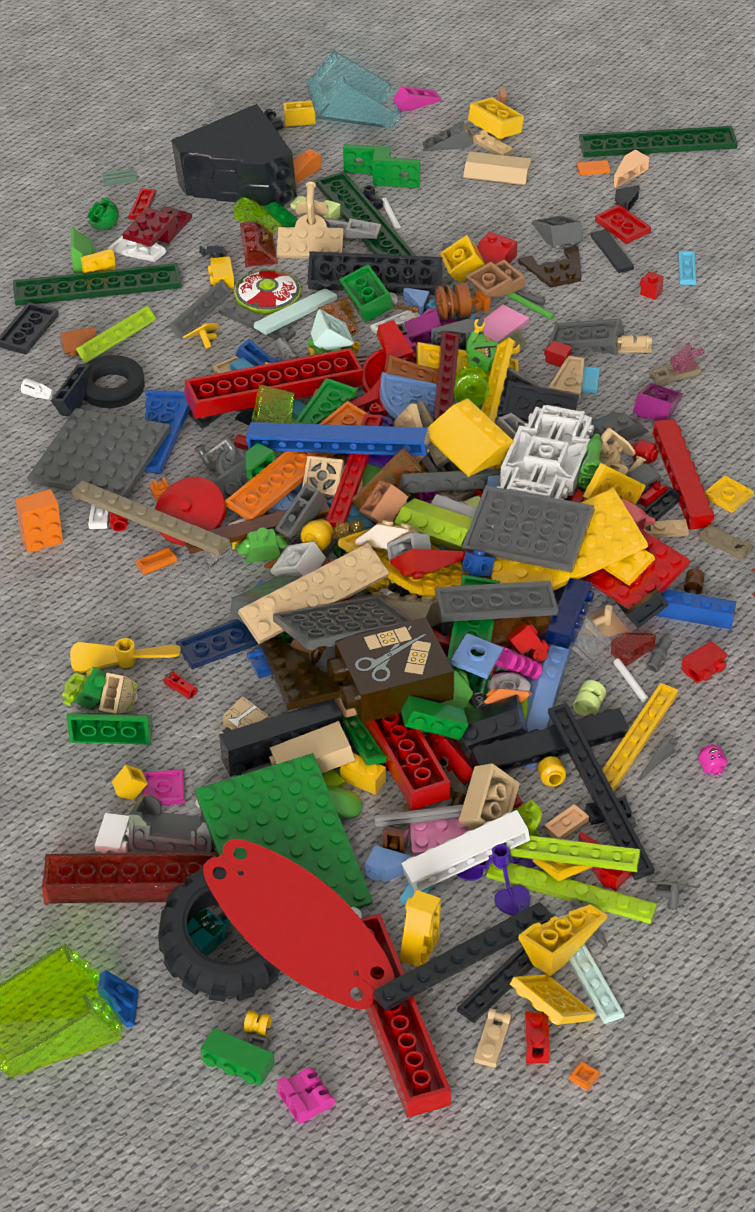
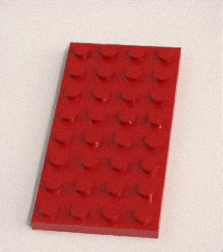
(658, 575)

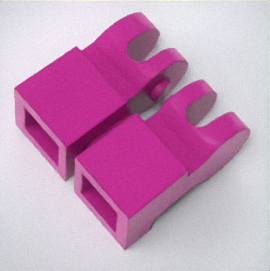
(519, 664)
(305, 1095)

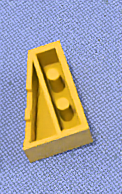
(420, 928)

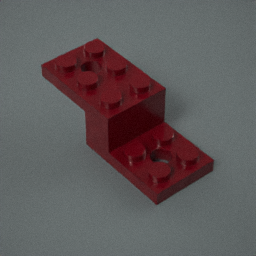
(157, 226)

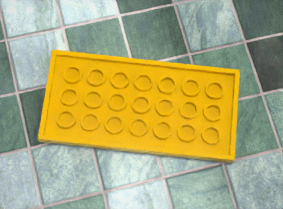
(608, 539)

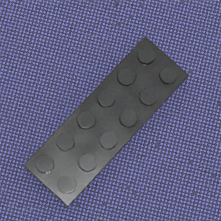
(496, 601)

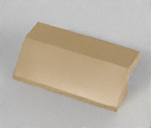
(497, 168)

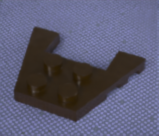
(558, 272)

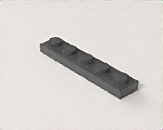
(200, 309)
(248, 319)

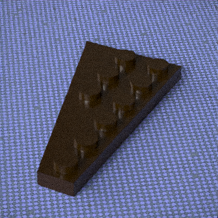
(296, 677)

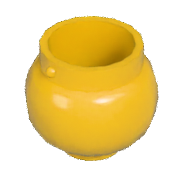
(318, 532)

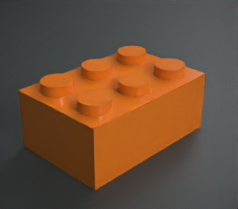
(39, 520)

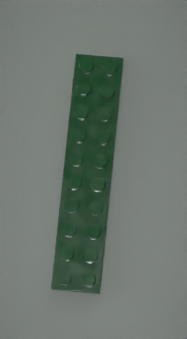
(658, 141)
(355, 205)
(96, 284)

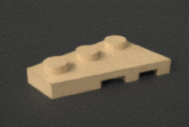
(570, 376)

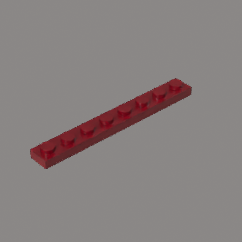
(446, 373)

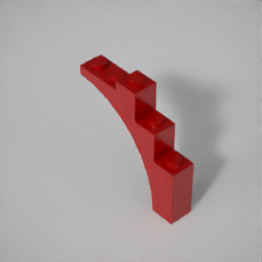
(392, 344)

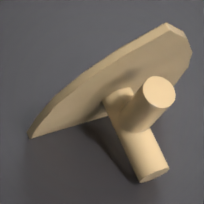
(608, 621)

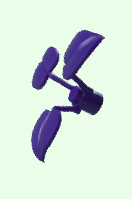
(507, 900)

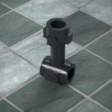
(277, 123)
(369, 192)

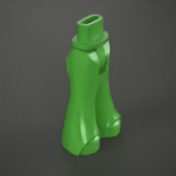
(591, 461)

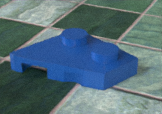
(119, 996)

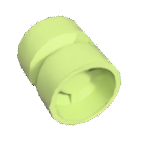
(589, 698)

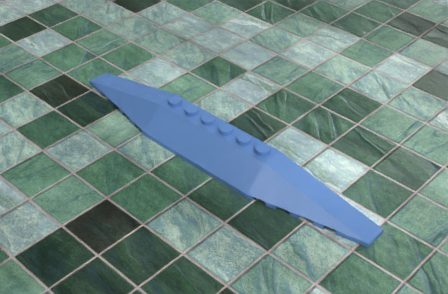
(548, 684)

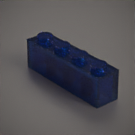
(571, 608)

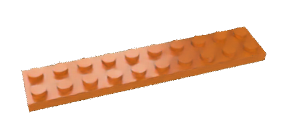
(284, 472)

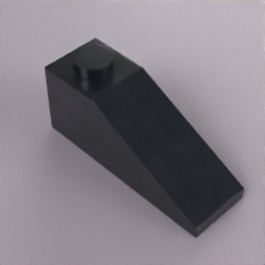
(72, 391)

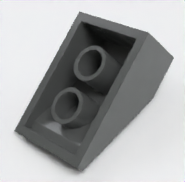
(559, 230)

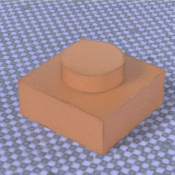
(502, 96)

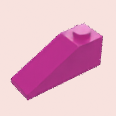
(412, 98)

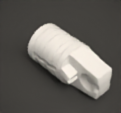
(38, 391)

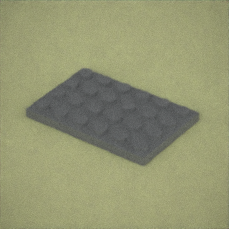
(529, 528)
(333, 621)

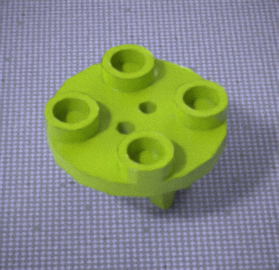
(531, 815)

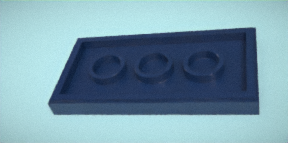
(216, 643)

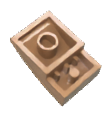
(497, 279)

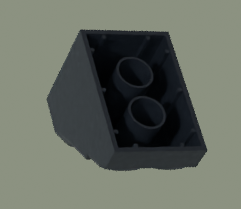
(236, 160)

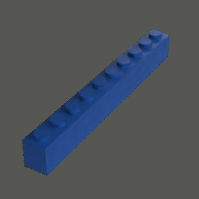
(339, 438)

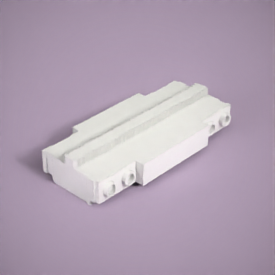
(547, 453)

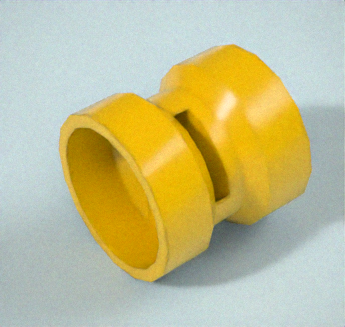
(257, 1023)

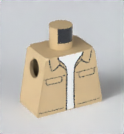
(242, 714)

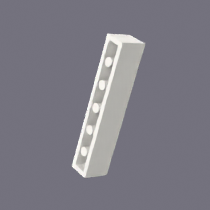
(464, 851)

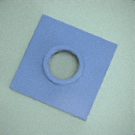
(481, 665)

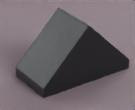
(627, 196)

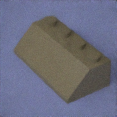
(414, 607)

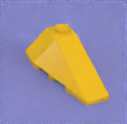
(556, 941)

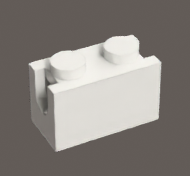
(113, 834)

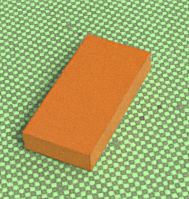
(593, 167)
(156, 561)

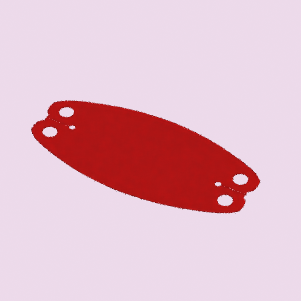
(298, 923)

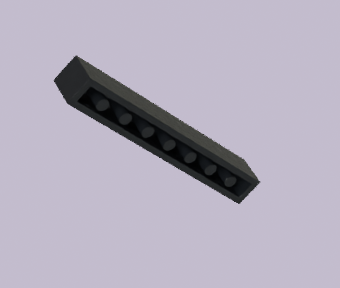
(544, 743)

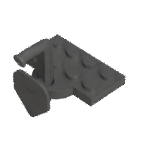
(229, 465)

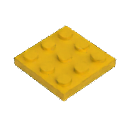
(552, 999)

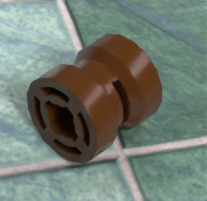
(694, 580)

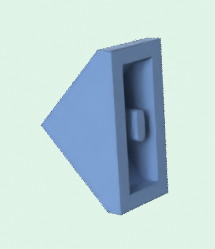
(416, 298)

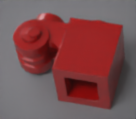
(526, 637)

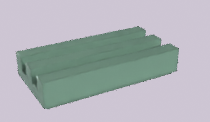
(119, 177)

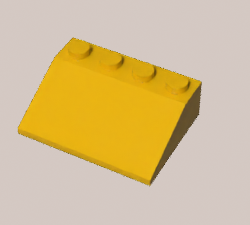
(469, 438)

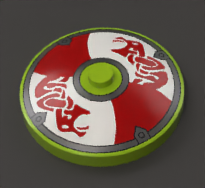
(267, 291)

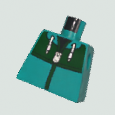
(207, 930)

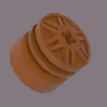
(456, 301)

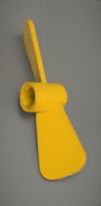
(123, 653)

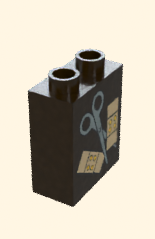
(388, 666)

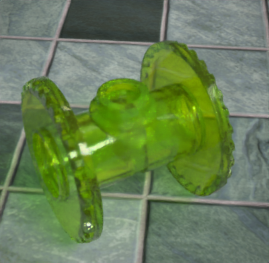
(469, 377)

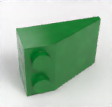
(367, 293)

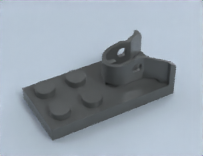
(589, 334)

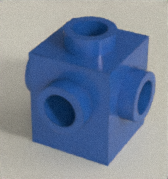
(478, 563)

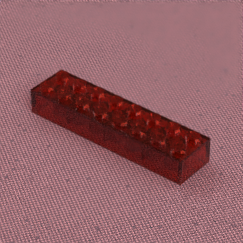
(117, 876)

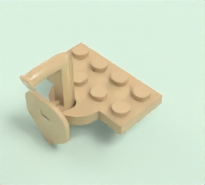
(310, 236)
(612, 452)

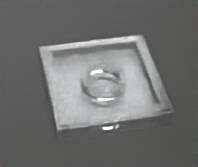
(591, 644)

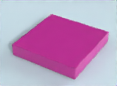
(165, 786)

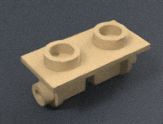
(642, 344)

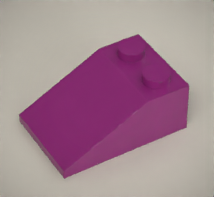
(656, 402)

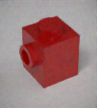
(651, 285)
(557, 353)

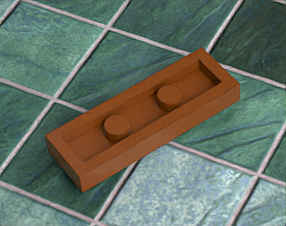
(410, 370)

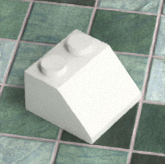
(299, 560)

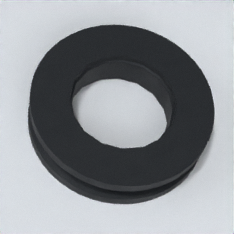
(119, 395)

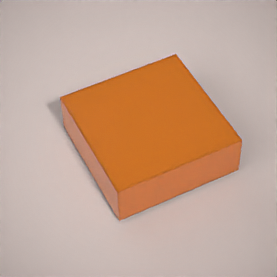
(584, 1075)

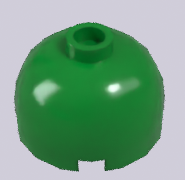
(103, 214)

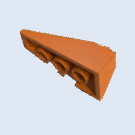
(306, 164)

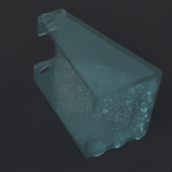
(351, 94)

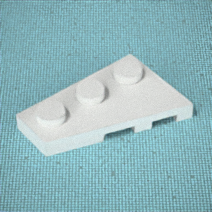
(138, 250)

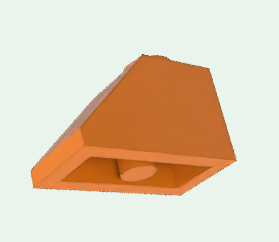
(502, 693)

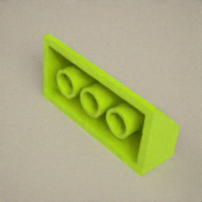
(443, 526)

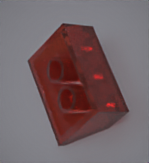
(257, 245)

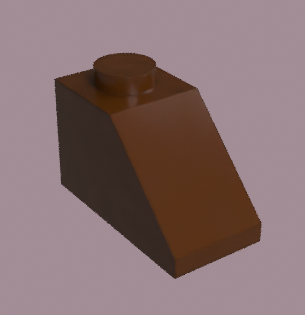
(396, 838)

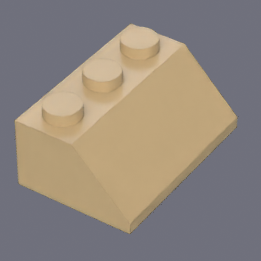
(488, 796)

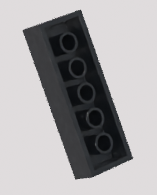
(251, 744)

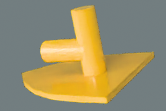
(203, 332)

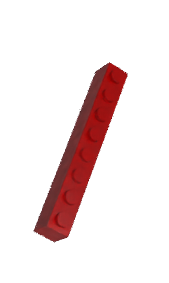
(682, 474)

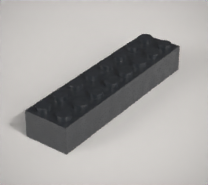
(393, 270)

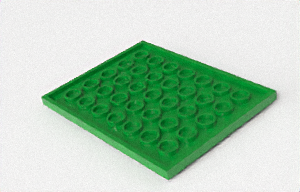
(289, 814)

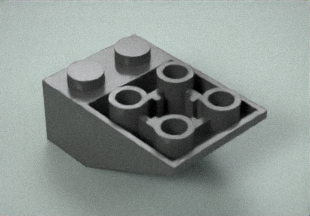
(461, 327)

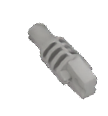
(285, 351)

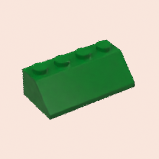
(109, 728)

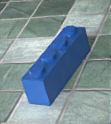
(698, 609)

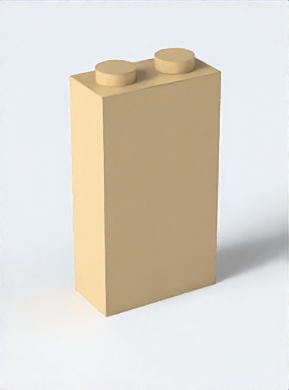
(326, 743)

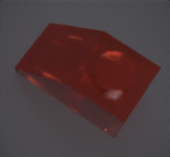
(632, 646)

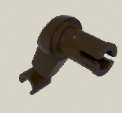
(457, 789)

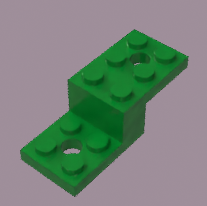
(378, 162)

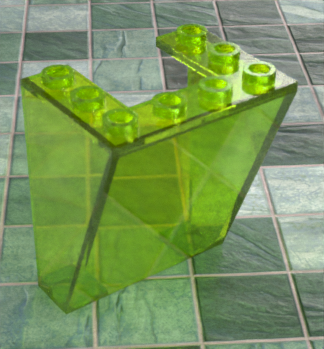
(53, 1013)

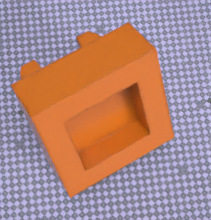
(481, 301)
(158, 488)

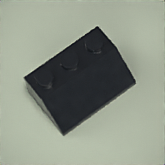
(494, 722)

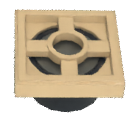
(325, 475)

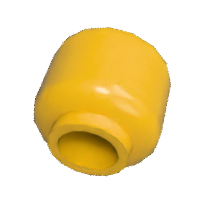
(551, 771)

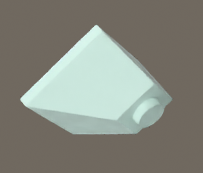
(330, 332)

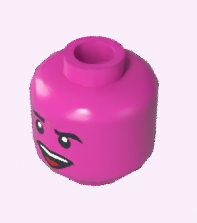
(712, 759)

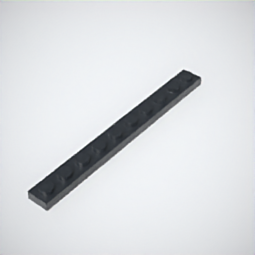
(598, 786)
(459, 957)

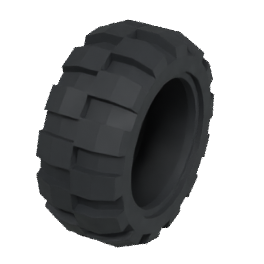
(192, 966)

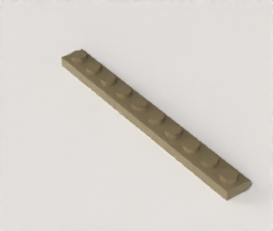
(151, 518)

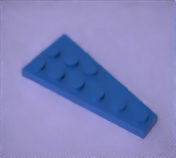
(166, 408)

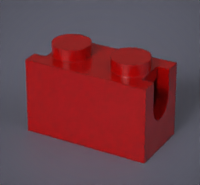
(704, 662)
(536, 1036)

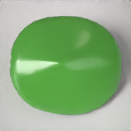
(345, 801)

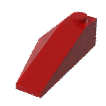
(420, 562)

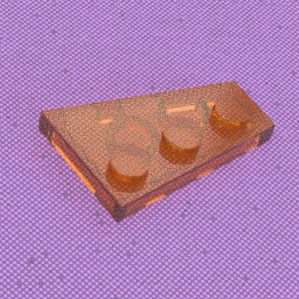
(341, 310)

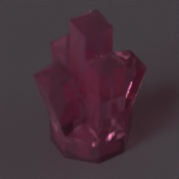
(682, 359)

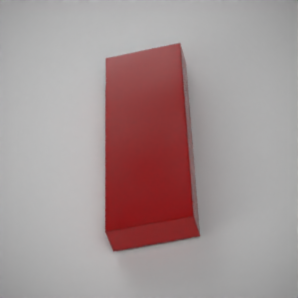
(144, 199)

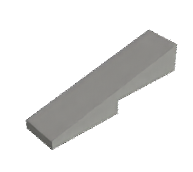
(355, 228)

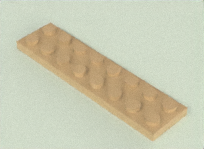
(321, 587)

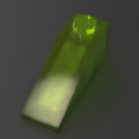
(249, 211)

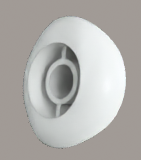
(508, 680)

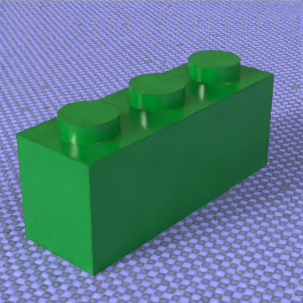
(434, 717)
(237, 1057)

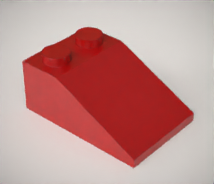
(497, 248)

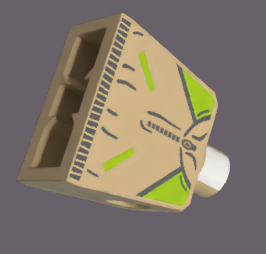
(118, 694)

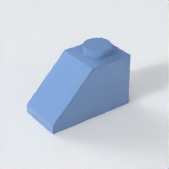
(384, 864)

